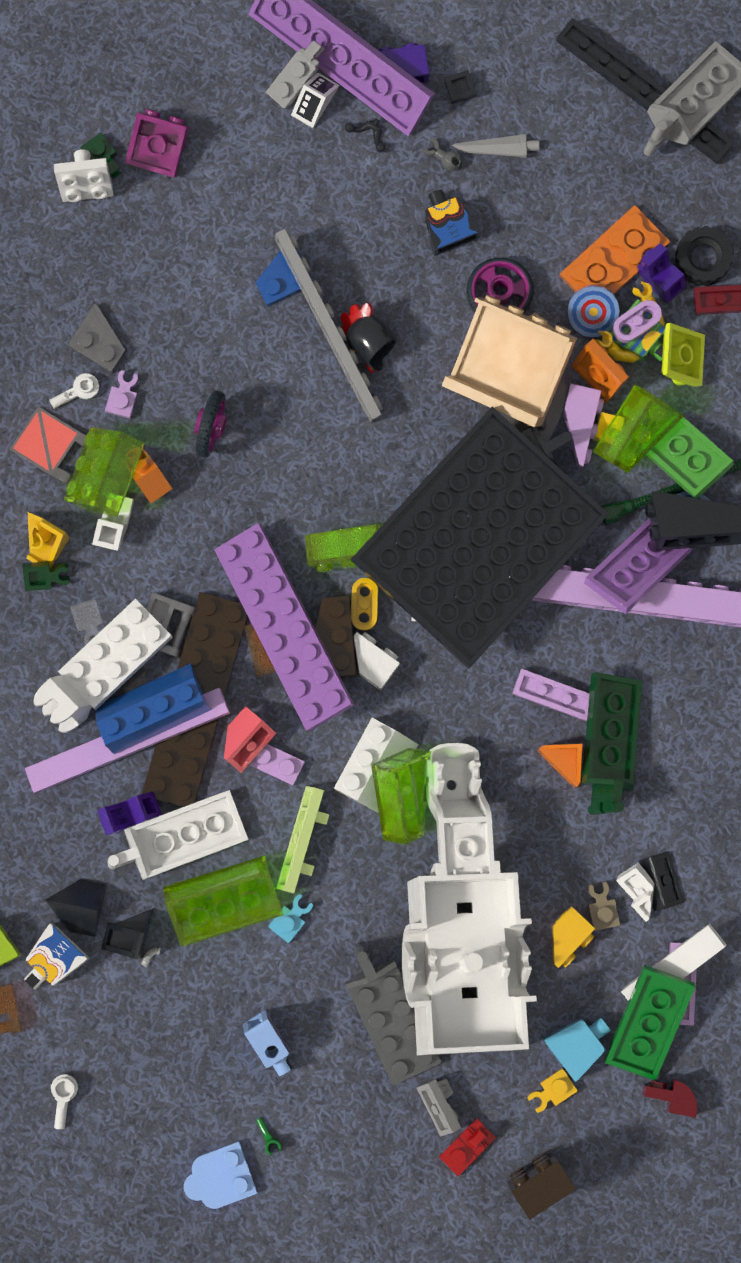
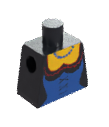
(449, 223)

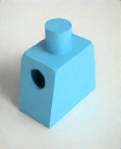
(577, 1045)

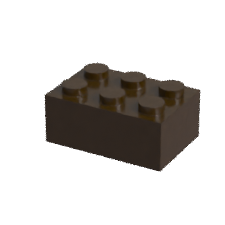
(540, 1184)

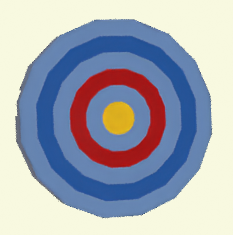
(593, 310)

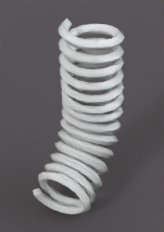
(150, 956)

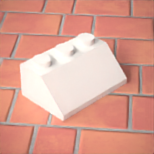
(375, 745)

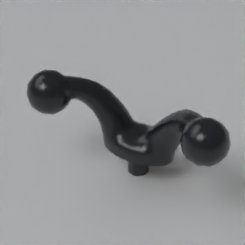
(380, 147)

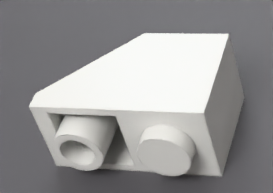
(373, 663)

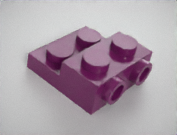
(157, 142)

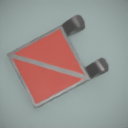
(46, 443)

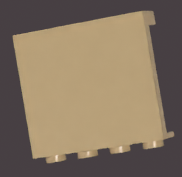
(511, 361)

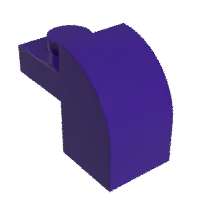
(661, 274)
(129, 813)

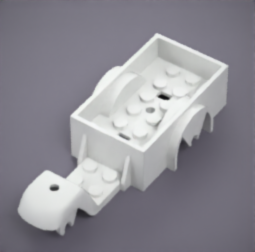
(465, 949)

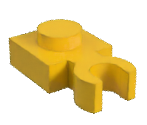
(556, 1088)

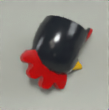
(367, 335)

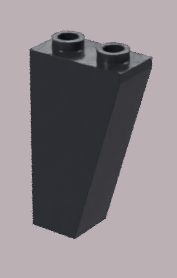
(691, 522)

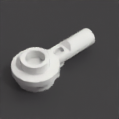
(84, 387)
(63, 1089)

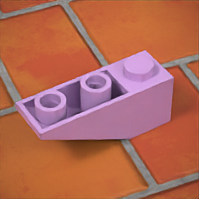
(579, 415)

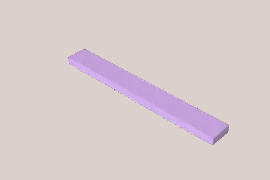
(96, 754)

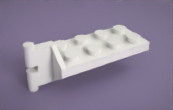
(182, 836)

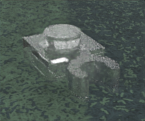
(87, 618)

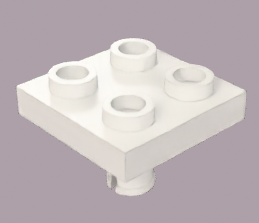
(83, 178)

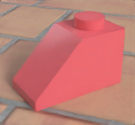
(246, 738)

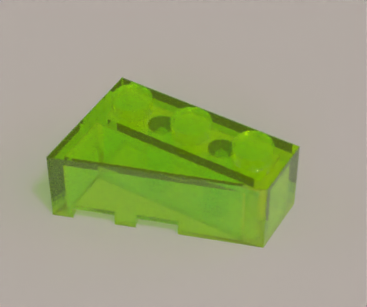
(400, 795)

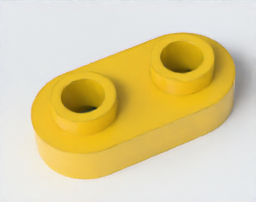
(364, 604)

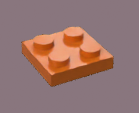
(600, 370)

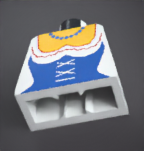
(53, 958)

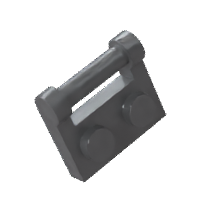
(162, 610)

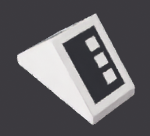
(314, 99)

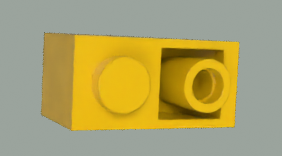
(567, 935)

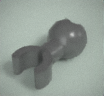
(447, 158)

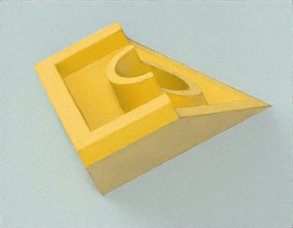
(45, 540)

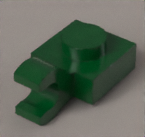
(101, 148)

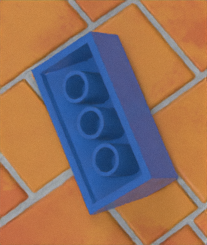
(151, 709)

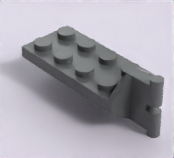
(388, 1017)

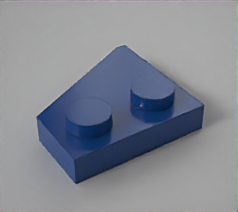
(277, 281)

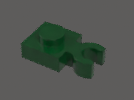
(40, 575)

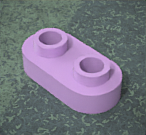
(636, 322)

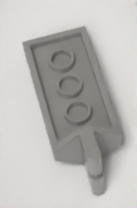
(694, 98)

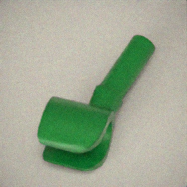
(267, 1136)

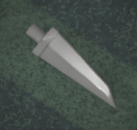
(503, 146)

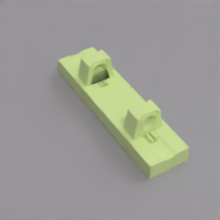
(299, 841)

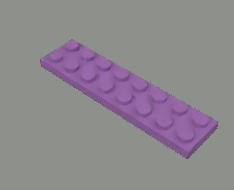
(348, 59)
(284, 627)

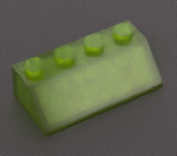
(222, 901)

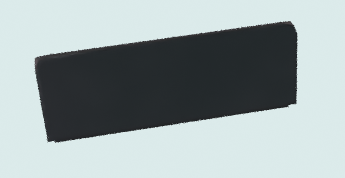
(666, 887)

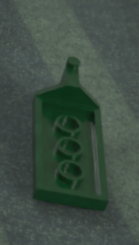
(611, 740)

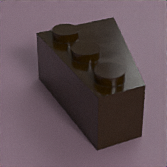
(336, 634)

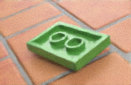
(690, 458)

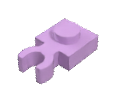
(122, 399)

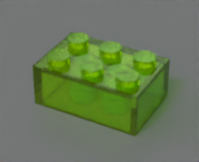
(103, 471)

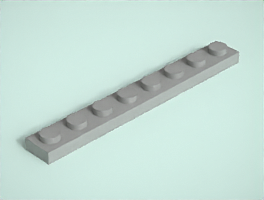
(324, 315)

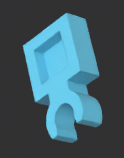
(290, 922)

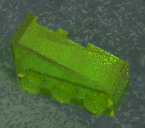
(636, 429)
(336, 547)

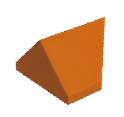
(565, 759)

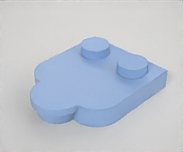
(220, 1177)

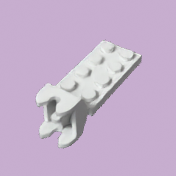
(101, 667)

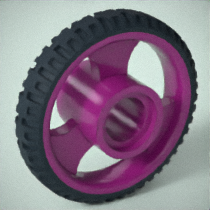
(486, 272)
(210, 424)

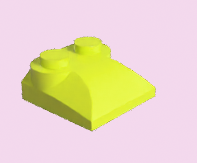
(683, 355)

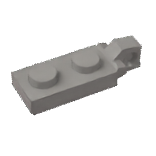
(295, 75)

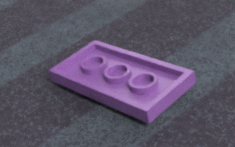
(633, 569)

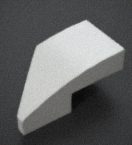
(640, 889)

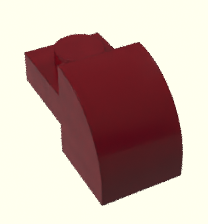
(679, 1097)

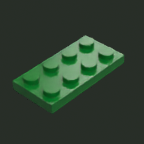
(649, 1022)

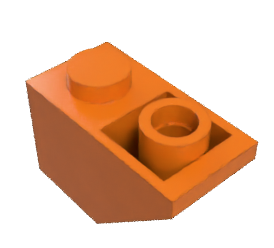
(150, 478)

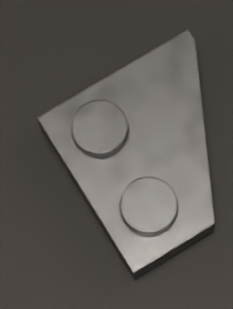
(98, 341)

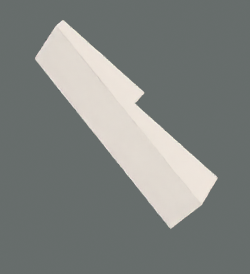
(687, 956)

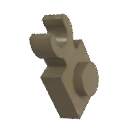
(603, 912)

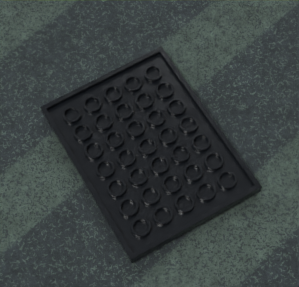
(479, 537)

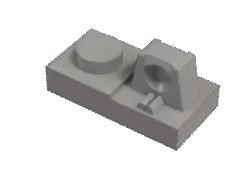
(434, 1097)

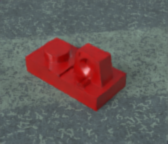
(467, 1147)

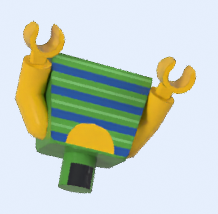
(640, 347)

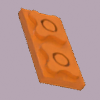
(615, 254)

